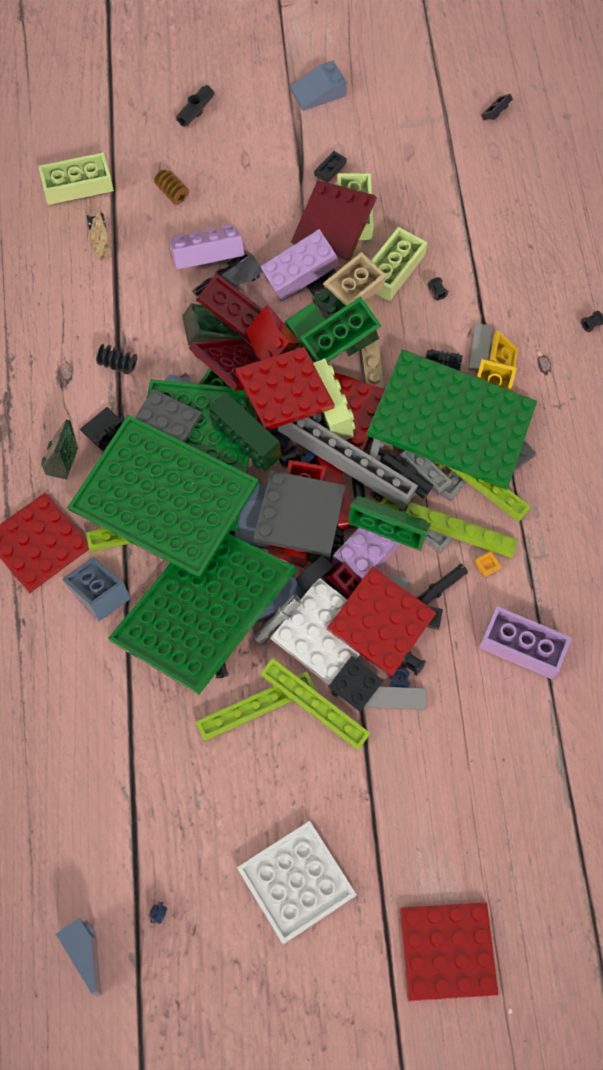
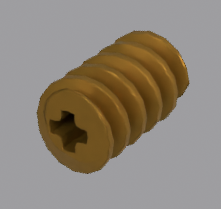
(171, 186)

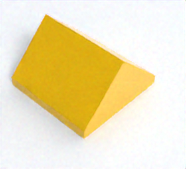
(503, 350)
(497, 373)

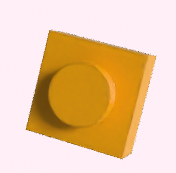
(487, 564)

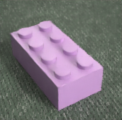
(206, 246)
(300, 265)
(364, 551)
(525, 643)

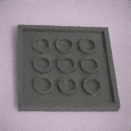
(299, 513)

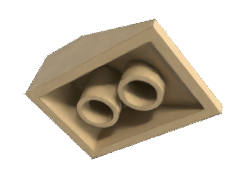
(356, 279)

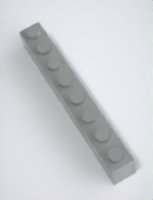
(351, 460)

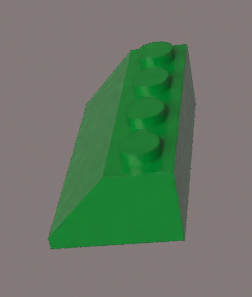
(340, 331)
(389, 522)

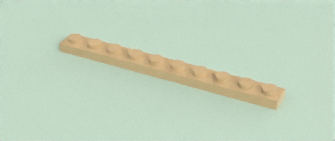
(373, 370)

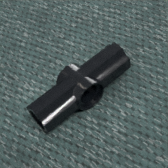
(195, 105)
(409, 472)

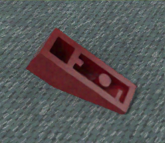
(343, 579)

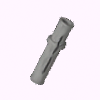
(283, 612)

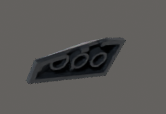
(239, 271)

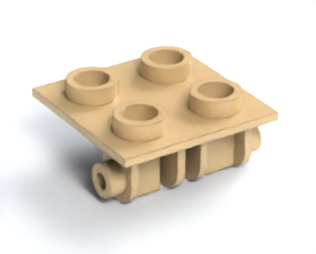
(99, 238)

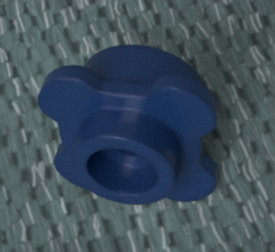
(403, 674)
(157, 913)

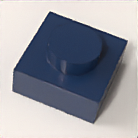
(309, 458)

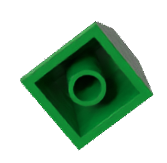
(304, 321)

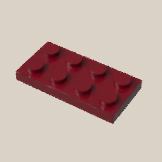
(229, 305)

